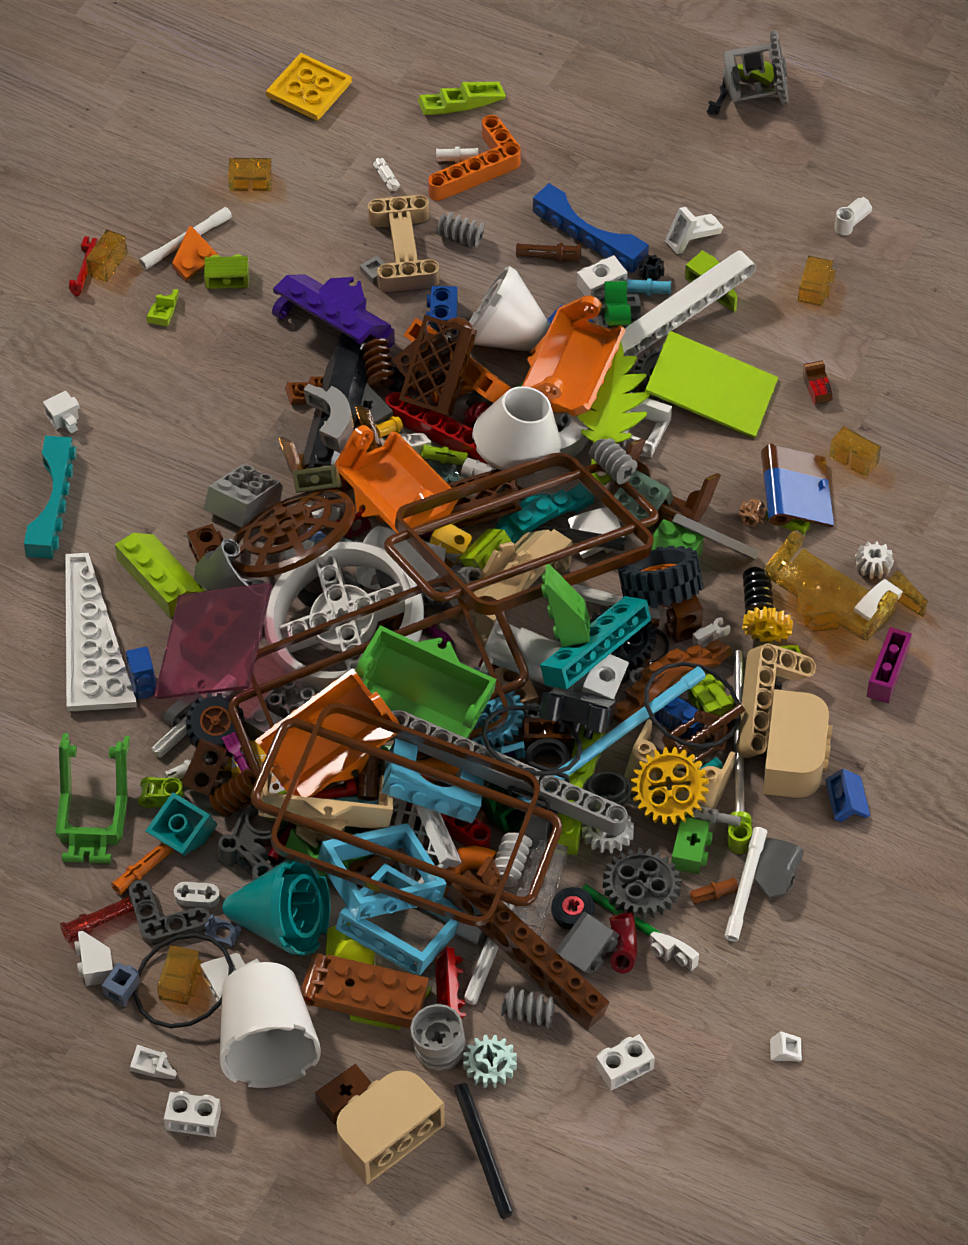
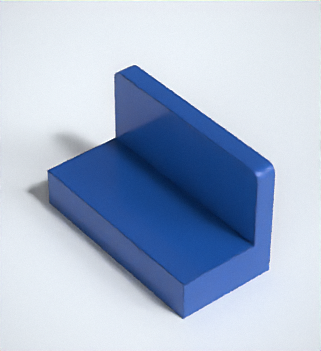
(846, 795)

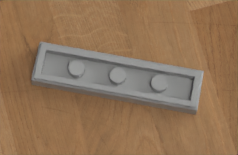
(716, 537)

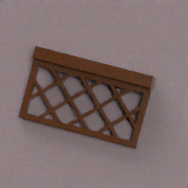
(456, 366)
(477, 499)

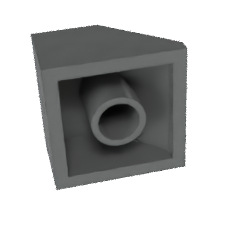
(588, 943)

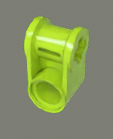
(158, 791)

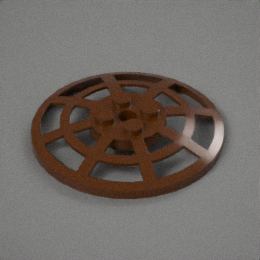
(288, 525)

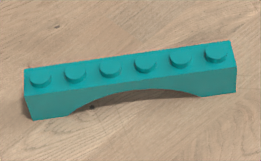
(42, 533)

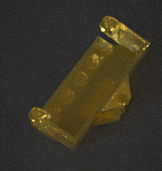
(824, 592)

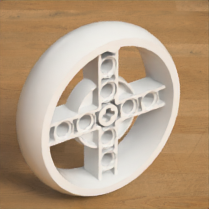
(326, 609)

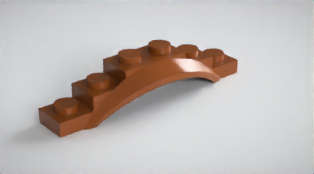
(707, 656)

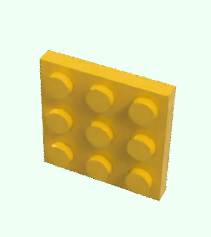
(309, 86)

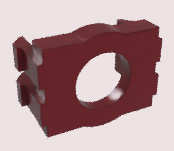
(366, 524)

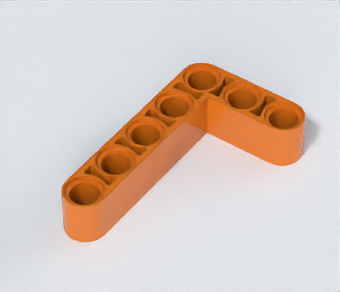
(501, 159)

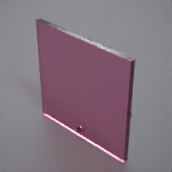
(213, 641)

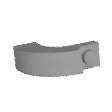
(340, 424)

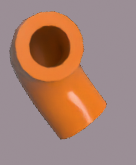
(471, 858)

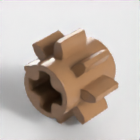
(752, 512)

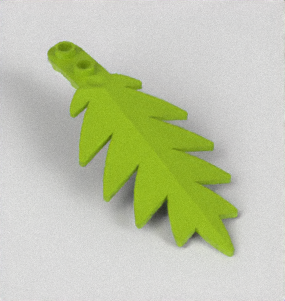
(612, 403)

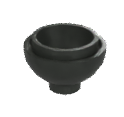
(609, 786)

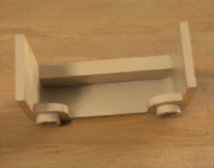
(717, 777)

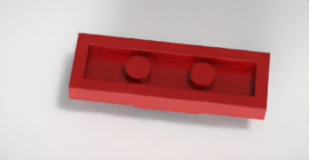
(446, 979)

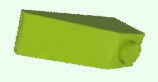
(701, 264)

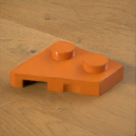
(191, 254)

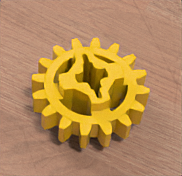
(767, 624)

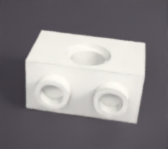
(591, 279)

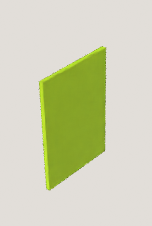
(711, 384)

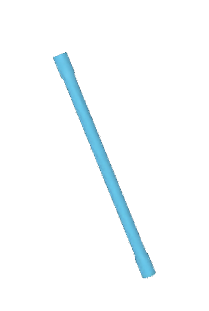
(685, 683)

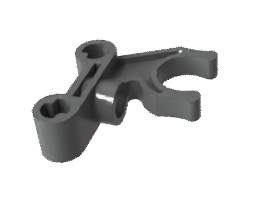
(246, 845)

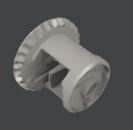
(752, 60)

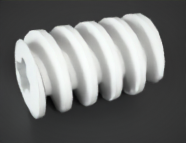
(504, 853)

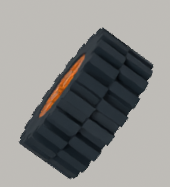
(663, 576)

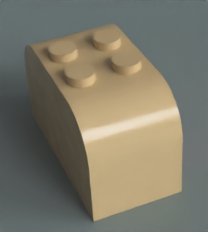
(797, 744)
(387, 1123)

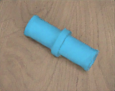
(649, 287)

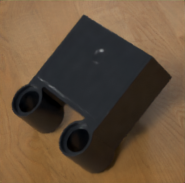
(578, 708)

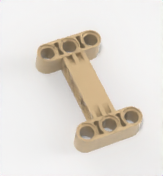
(407, 271)

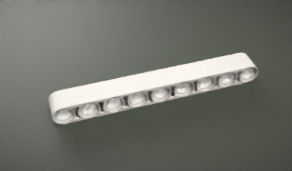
(686, 303)

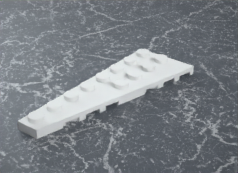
(93, 658)

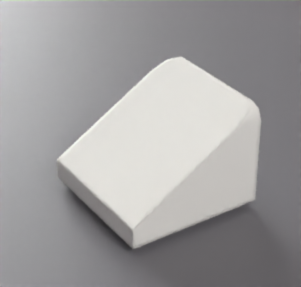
(785, 1047)

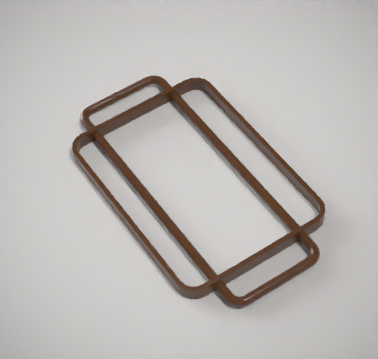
(466, 591)
(462, 608)
(317, 730)

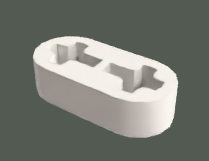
(196, 894)

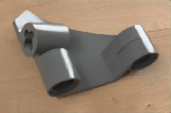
(215, 568)

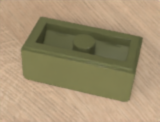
(316, 479)

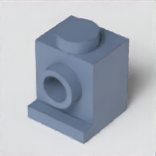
(120, 975)

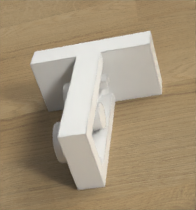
(688, 227)

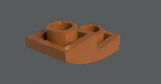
(295, 390)

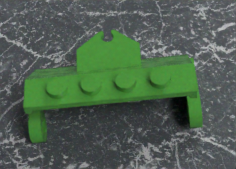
(425, 681)

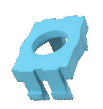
(517, 747)

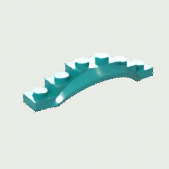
(542, 508)

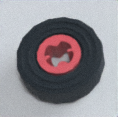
(567, 897)

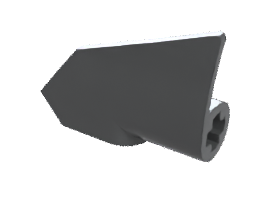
(777, 866)

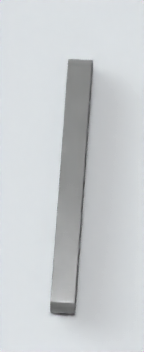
(561, 789)

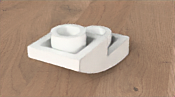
(868, 605)
(667, 947)

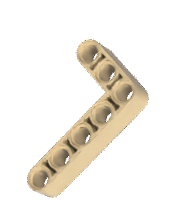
(758, 690)

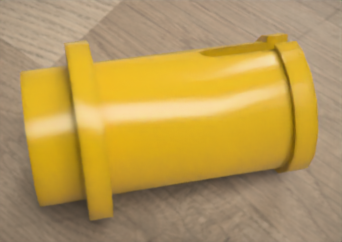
(394, 424)

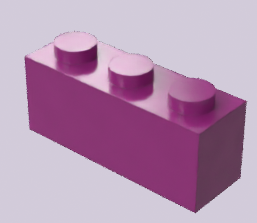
(889, 665)

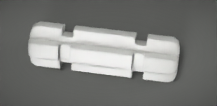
(386, 174)

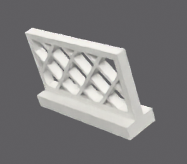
(436, 831)

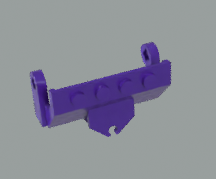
(333, 303)

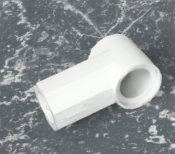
(849, 216)

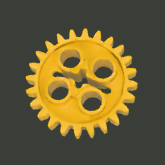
(668, 764)

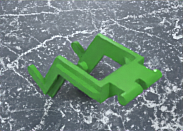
(87, 840)

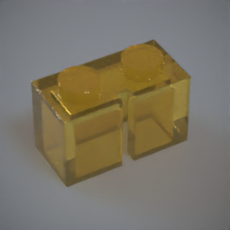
(246, 169)
(101, 260)
(816, 280)
(864, 452)
(179, 975)

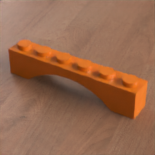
(475, 374)

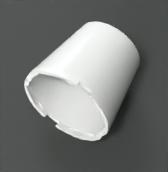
(265, 1027)

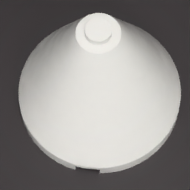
(509, 315)

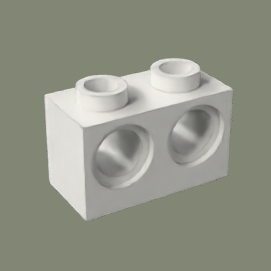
(628, 1067)
(190, 1120)

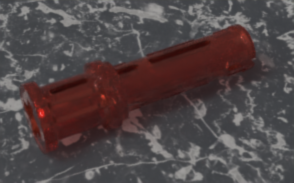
(88, 922)

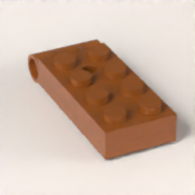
(375, 993)

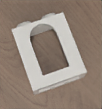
(658, 413)

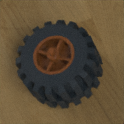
(211, 720)

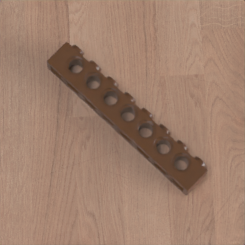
(533, 955)

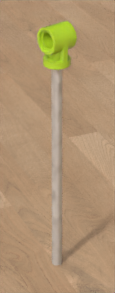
(735, 844)

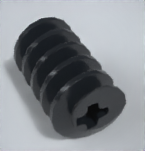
(757, 589)

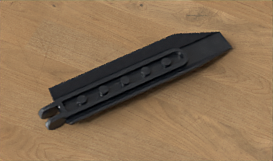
(348, 374)

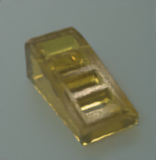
(910, 596)

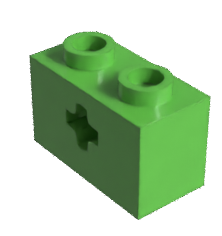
(690, 845)

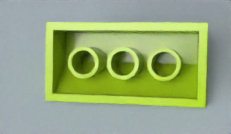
(155, 570)

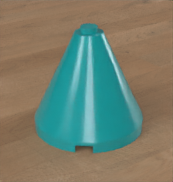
(284, 907)

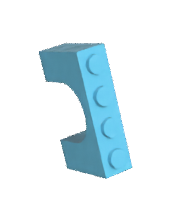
(415, 789)

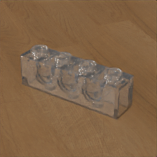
(537, 918)

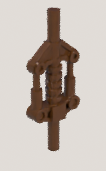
(715, 725)

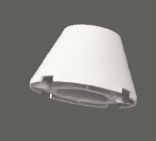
(517, 429)

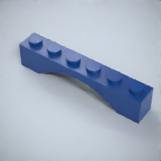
(554, 207)

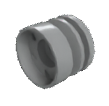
(434, 1026)

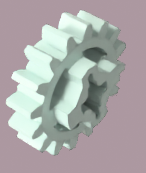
(479, 1065)

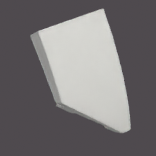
(151, 1063)

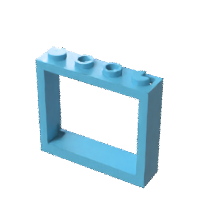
(392, 837)
(389, 945)

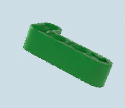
(616, 306)

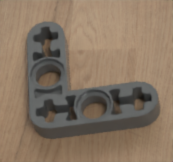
(156, 922)

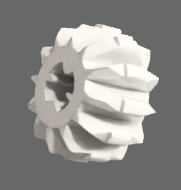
(874, 560)

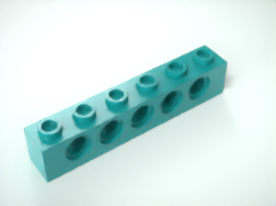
(606, 635)

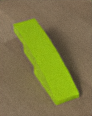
(467, 97)

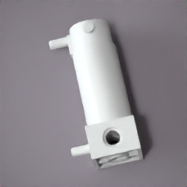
(599, 681)

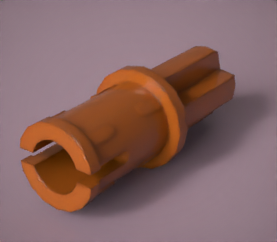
(714, 891)

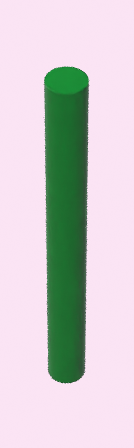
(603, 901)

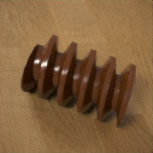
(377, 363)
(234, 794)

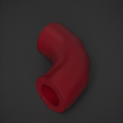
(625, 952)

